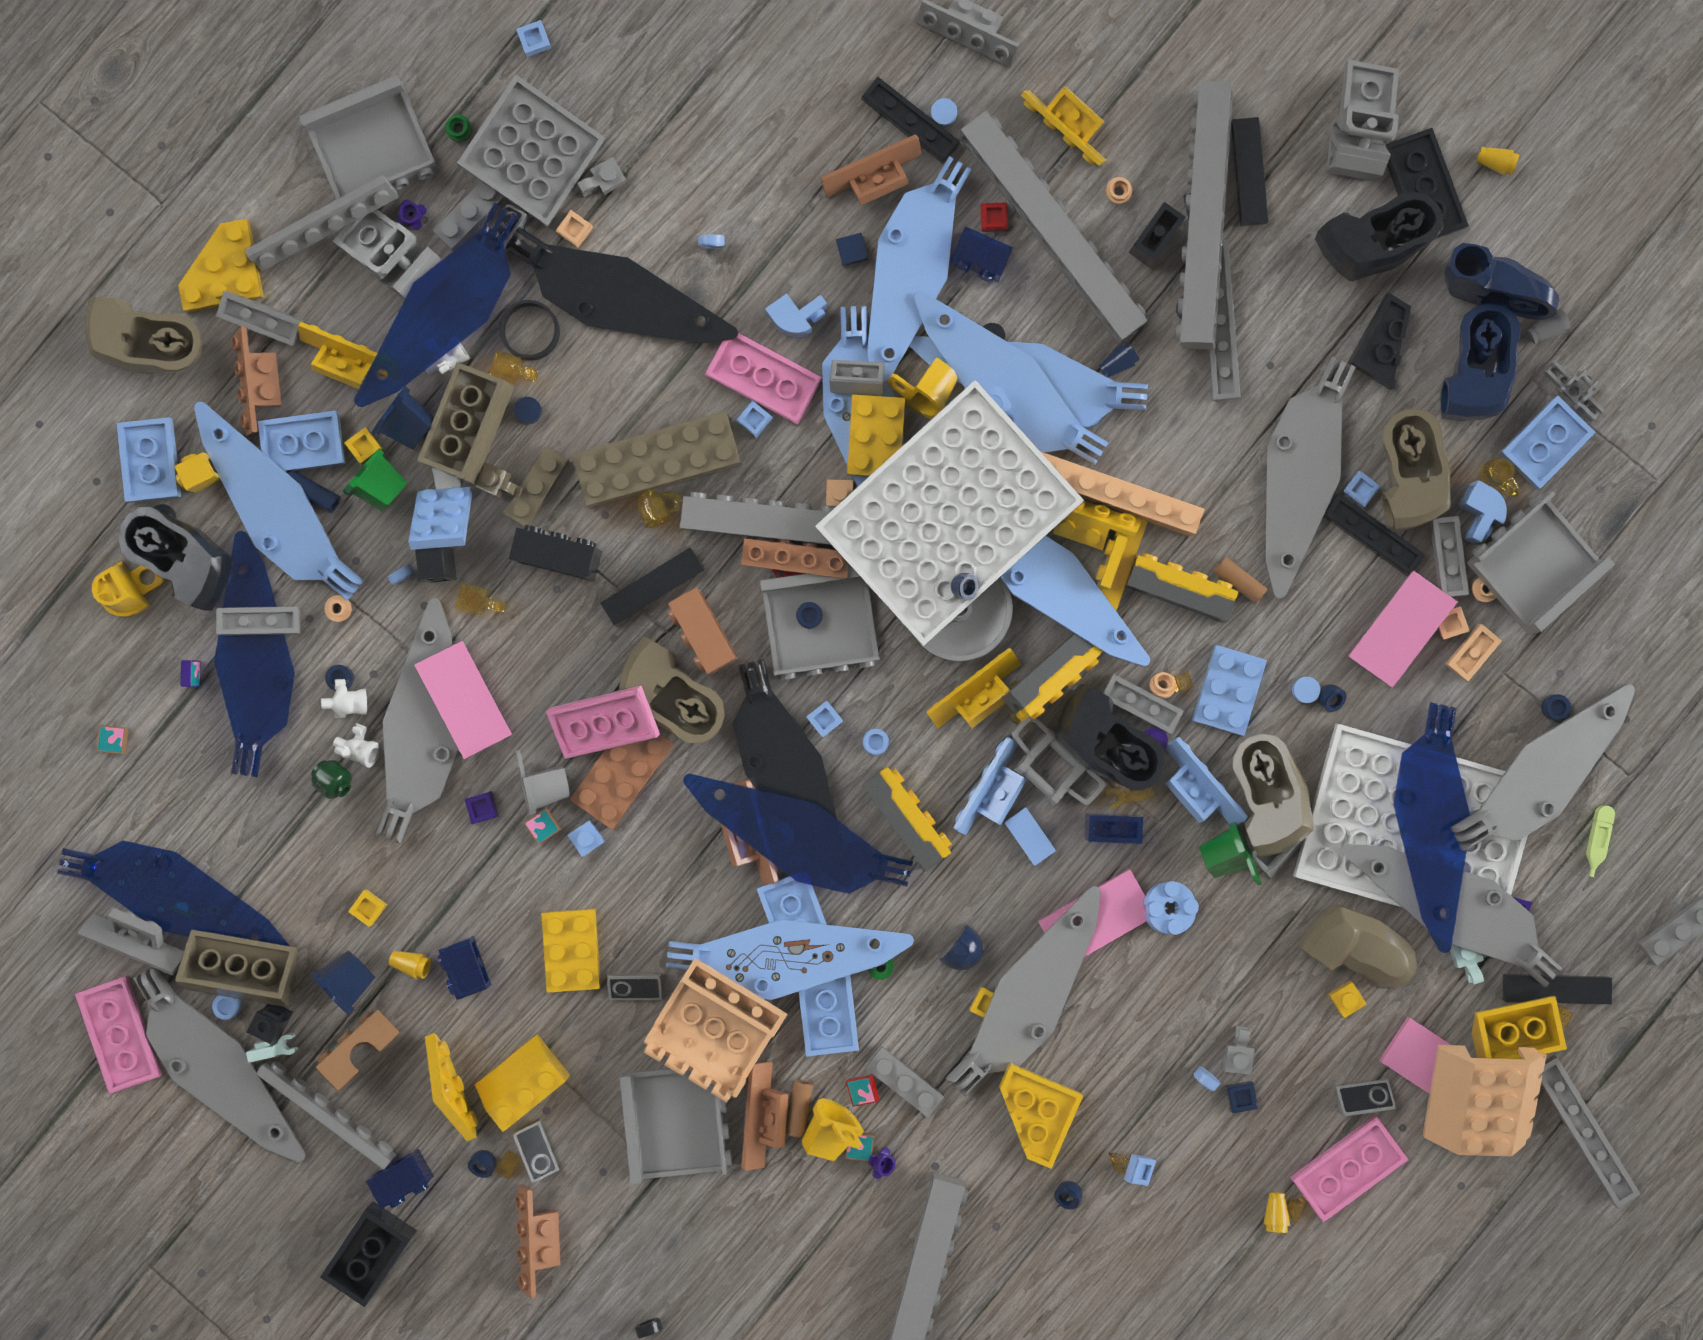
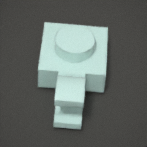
(1468, 959)
(264, 1050)

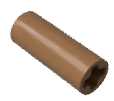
(1240, 579)
(799, 1108)

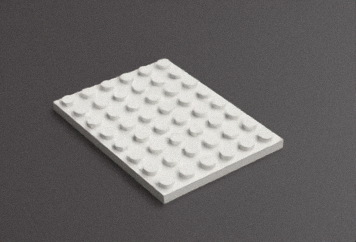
(949, 503)
(1358, 809)

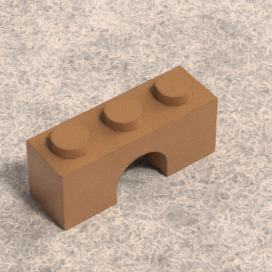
(373, 1031)

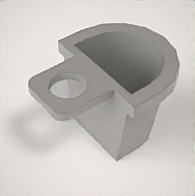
(542, 786)

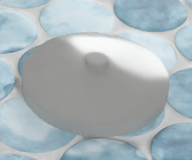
(976, 628)

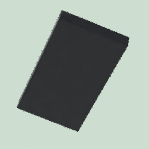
(1420, 167)

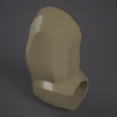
(140, 339)
(1415, 470)
(674, 698)
(1274, 794)
(1360, 944)

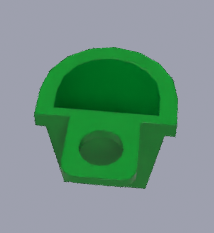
(376, 482)
(1229, 853)

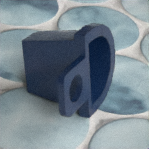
(404, 420)
(344, 980)

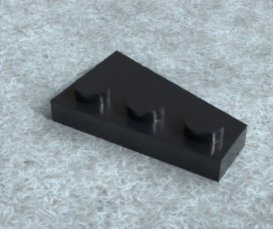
(1381, 343)

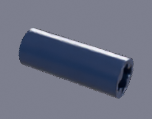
(316, 493)

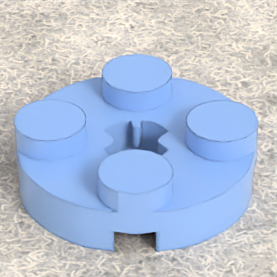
(1184, 913)

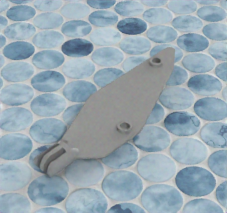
(1302, 473)
(415, 735)
(1546, 773)
(1486, 914)
(1030, 996)
(213, 1067)

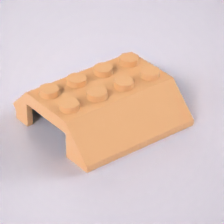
(713, 1030)
(1482, 1102)

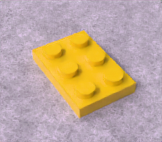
(874, 432)
(571, 950)

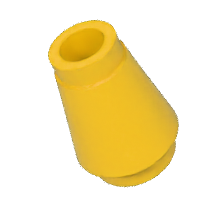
(1499, 160)
(412, 964)
(1276, 1213)

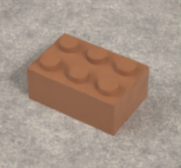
(701, 632)

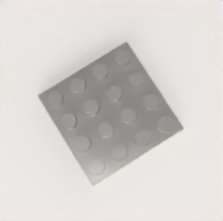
(531, 150)

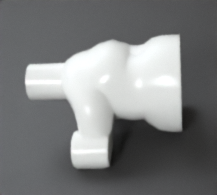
(449, 360)
(346, 701)
(358, 749)

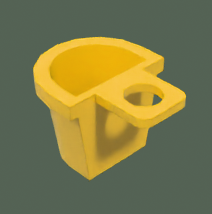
(931, 391)
(122, 590)
(831, 1130)

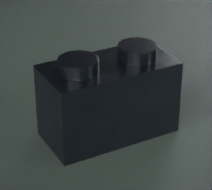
(1157, 234)
(436, 564)

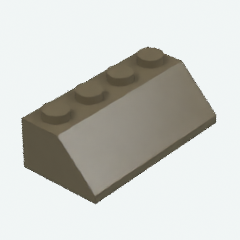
(466, 423)
(238, 968)

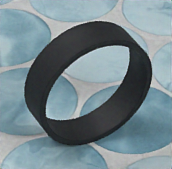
(514, 307)

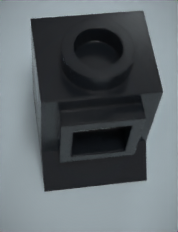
(270, 1023)

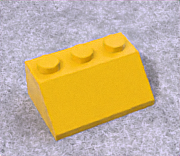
(1504, 1029)
(521, 1082)

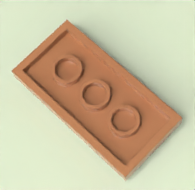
(620, 778)

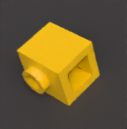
(196, 472)

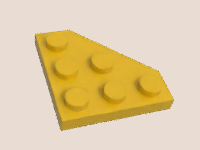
(220, 268)
(448, 1088)
(1039, 1112)

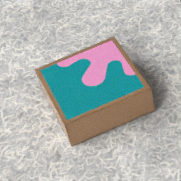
(112, 739)
(542, 826)
(864, 1151)

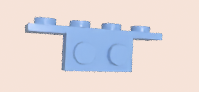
(1198, 788)
(995, 791)

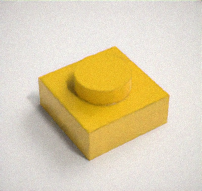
(363, 445)
(367, 908)
(1347, 999)
(981, 1001)

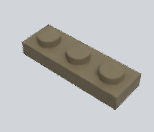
(537, 487)

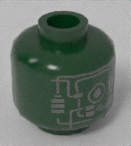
(331, 779)

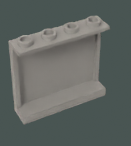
(370, 137)
(1537, 564)
(840, 639)
(672, 1125)

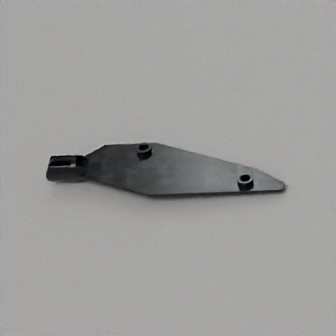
(618, 294)
(775, 748)

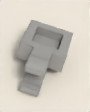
(606, 177)
(1238, 1055)

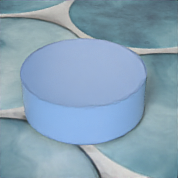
(944, 112)
(711, 241)
(401, 574)
(1306, 689)
(875, 741)
(226, 1007)
(1206, 1078)

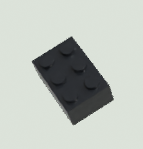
(555, 552)
(368, 1254)

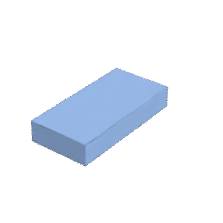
(1029, 836)

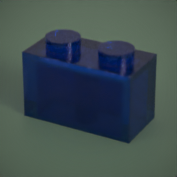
(981, 255)
(1113, 828)
(464, 968)
(400, 1179)

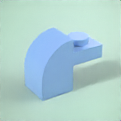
(793, 321)
(1487, 507)

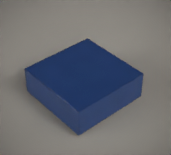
(852, 249)
(1241, 1097)

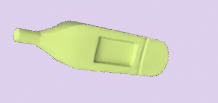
(1599, 836)

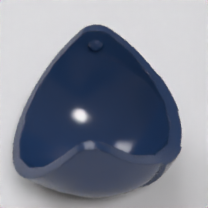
(965, 952)

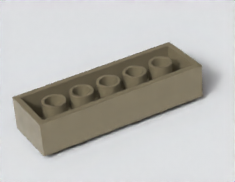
(657, 460)

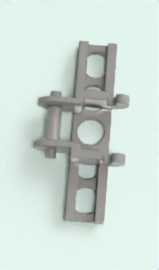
(1586, 395)

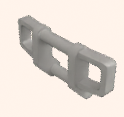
(1054, 794)

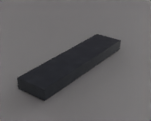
(910, 119)
(1249, 171)
(1373, 534)
(652, 586)
(1565, 988)

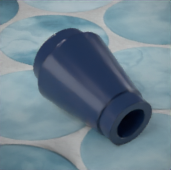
(1119, 360)

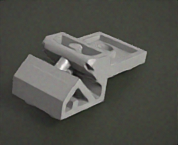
(1364, 121)
(387, 251)

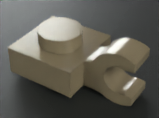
(497, 481)

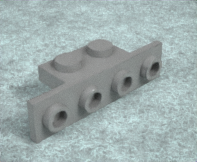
(969, 26)
(132, 938)

